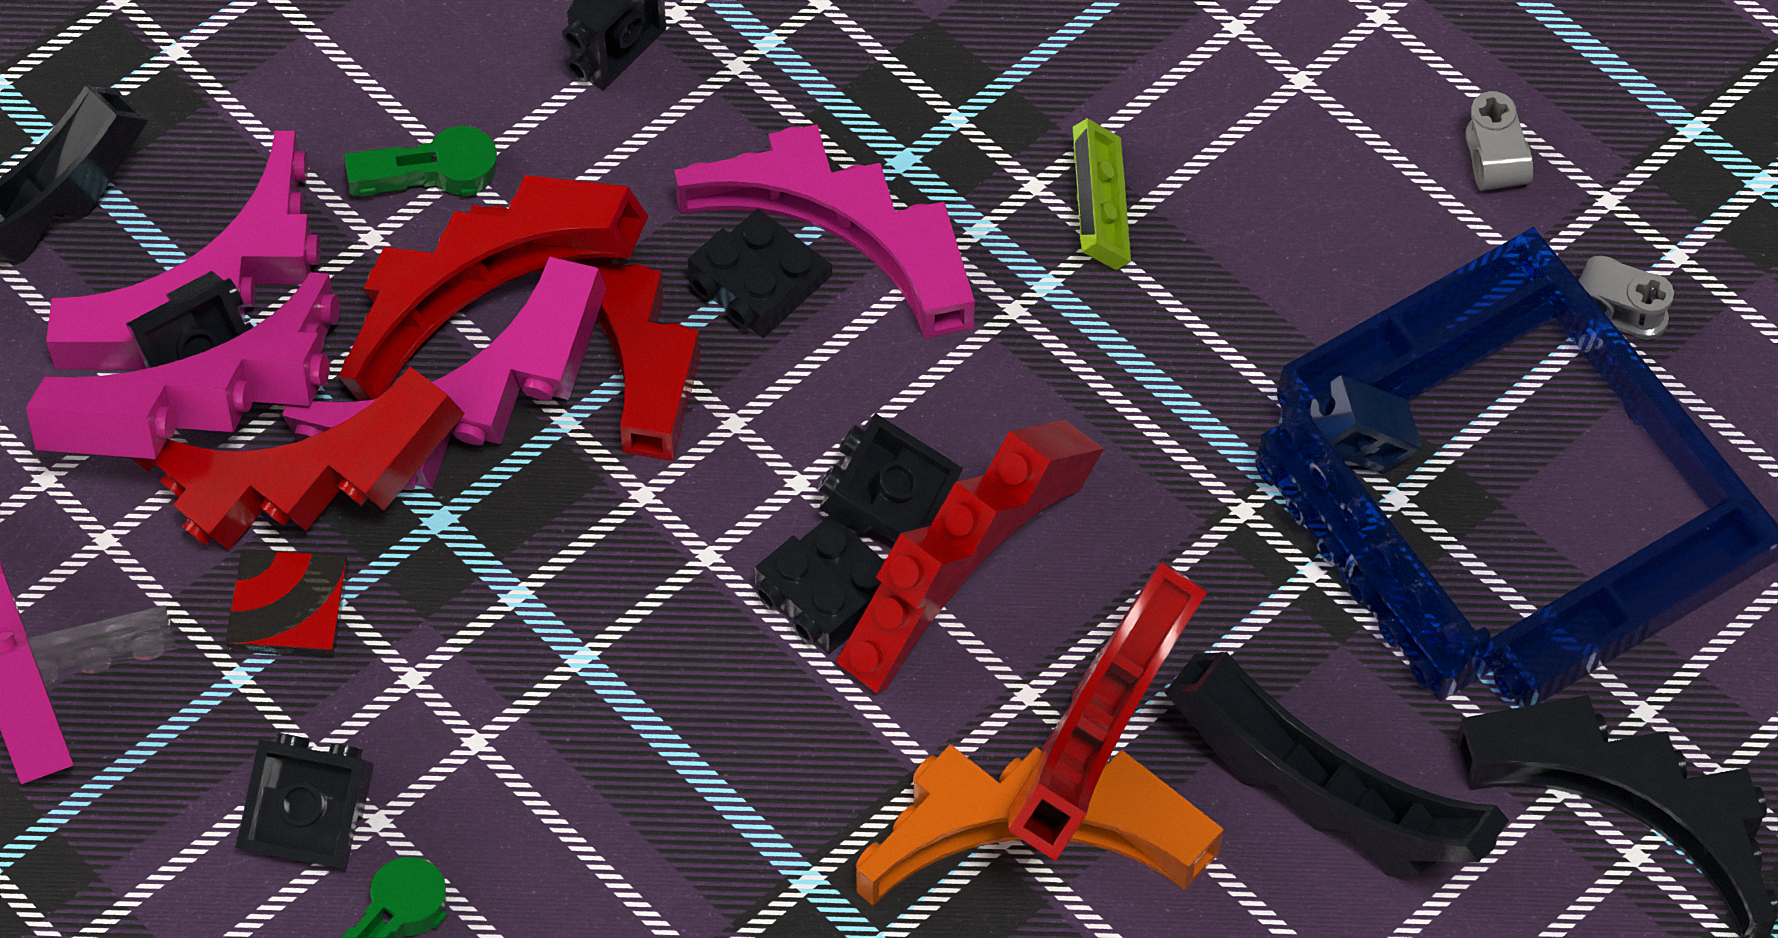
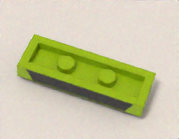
(1101, 194)

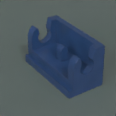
(1367, 425)

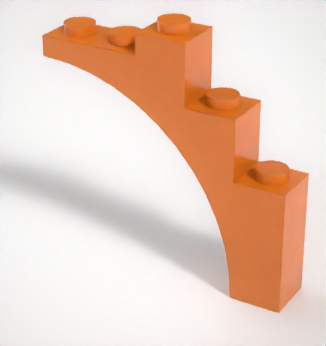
(967, 808)

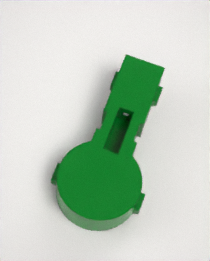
(463, 165)
(411, 893)

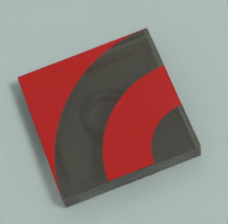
(287, 603)

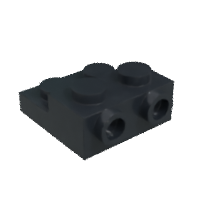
(610, 36)
(757, 272)
(191, 321)
(886, 481)
(820, 582)
(304, 801)

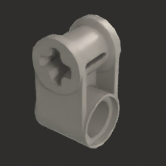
(1497, 143)
(1626, 294)

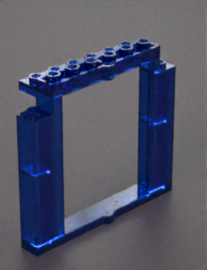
(1423, 345)

